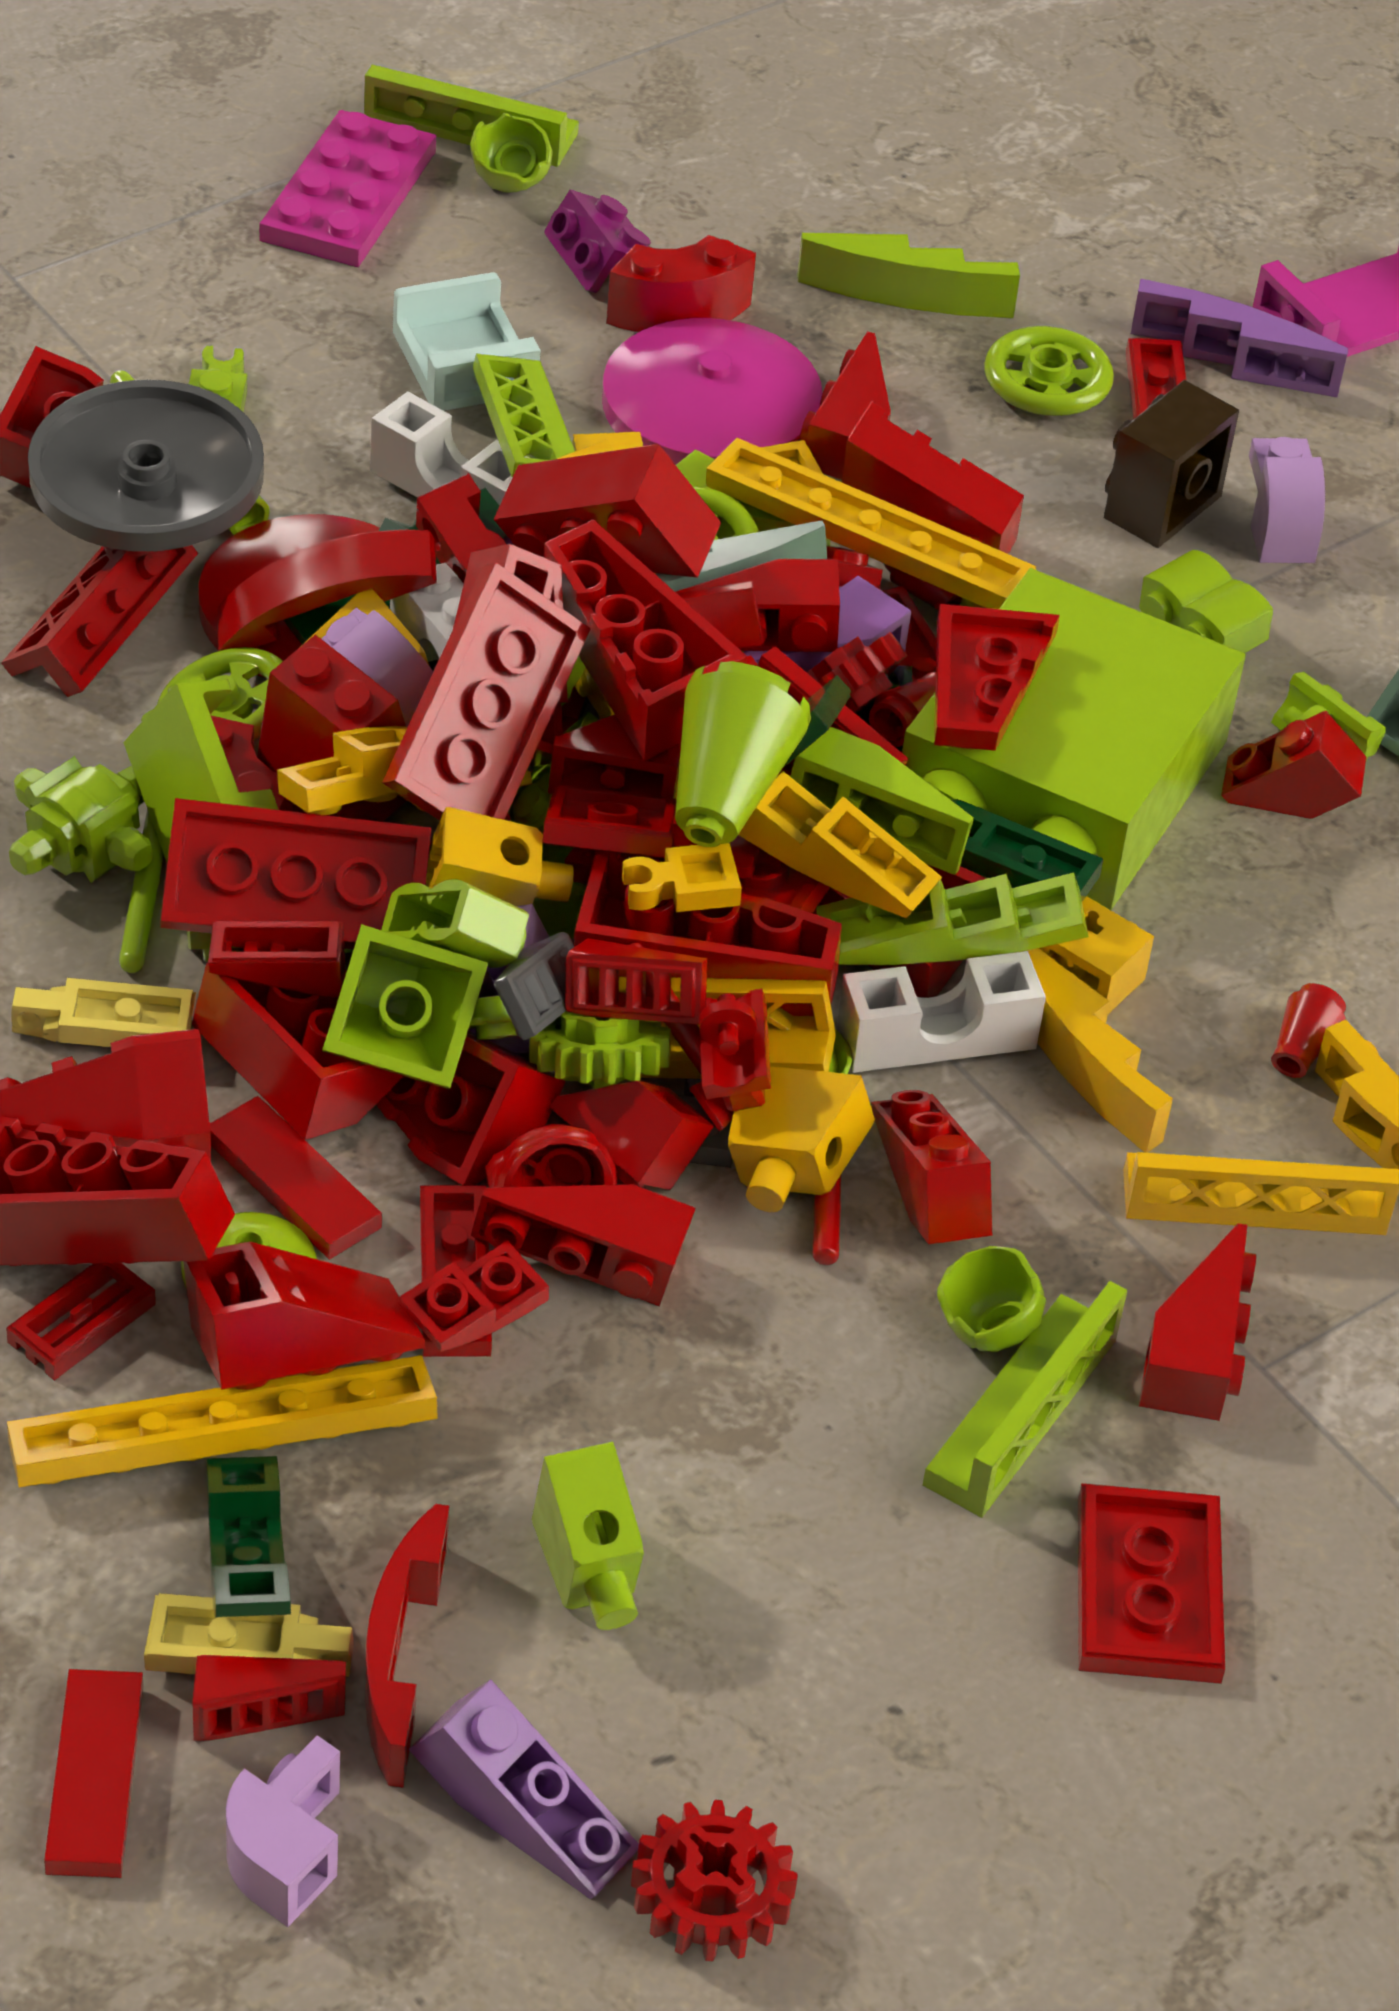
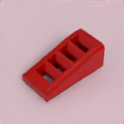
(281, 954)
(594, 983)
(263, 1694)

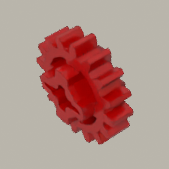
(861, 668)
(714, 1880)

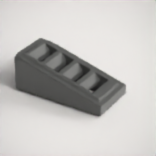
(536, 985)

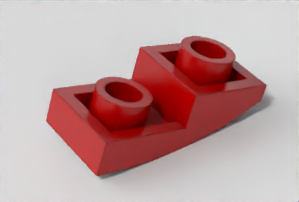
(475, 1301)

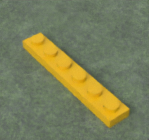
(867, 524)
(220, 1421)

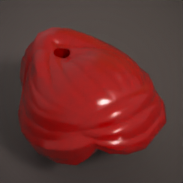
(558, 1158)

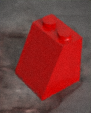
(313, 698)

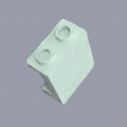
(444, 328)

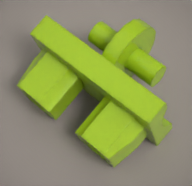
(1309, 698)

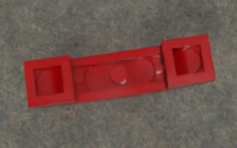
(321, 574)
(412, 1577)

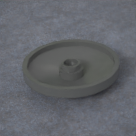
(146, 465)

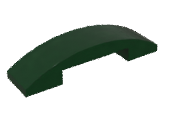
(246, 1538)

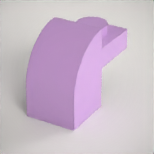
(1288, 501)
(382, 655)
(272, 1837)

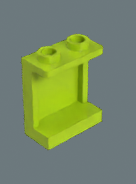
(181, 755)

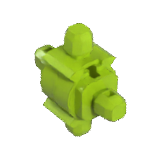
(80, 821)

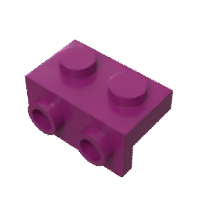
(592, 236)

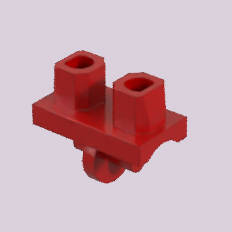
(735, 1049)

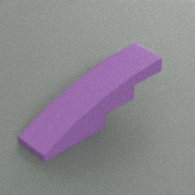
(1235, 334)

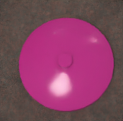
(707, 385)

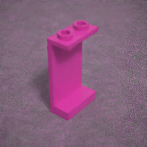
(1347, 307)

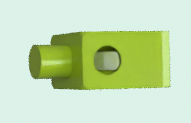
(589, 1533)

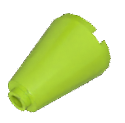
(733, 747)

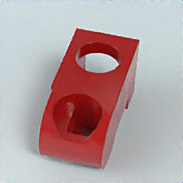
(454, 521)

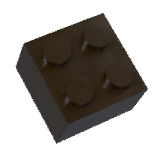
(1170, 463)

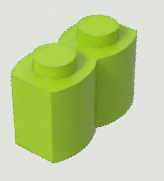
(1205, 600)
(458, 920)

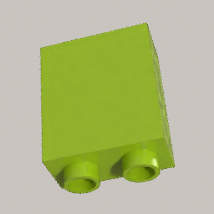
(1104, 735)

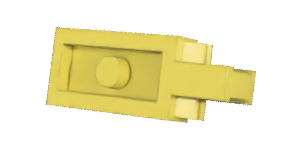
(100, 1011)
(187, 1628)

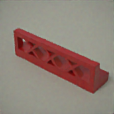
(97, 614)

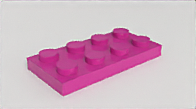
(348, 188)

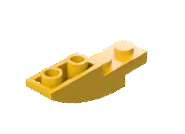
(349, 776)
(1366, 1092)

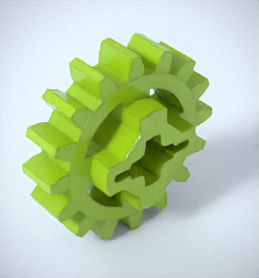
(600, 1049)

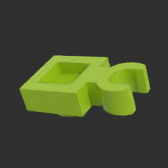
(222, 377)

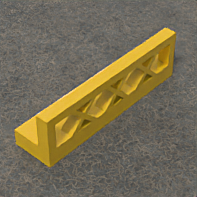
(793, 1040)
(1259, 1193)

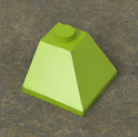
(405, 1007)

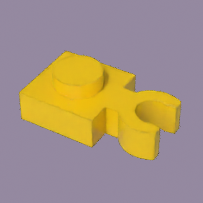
(690, 876)

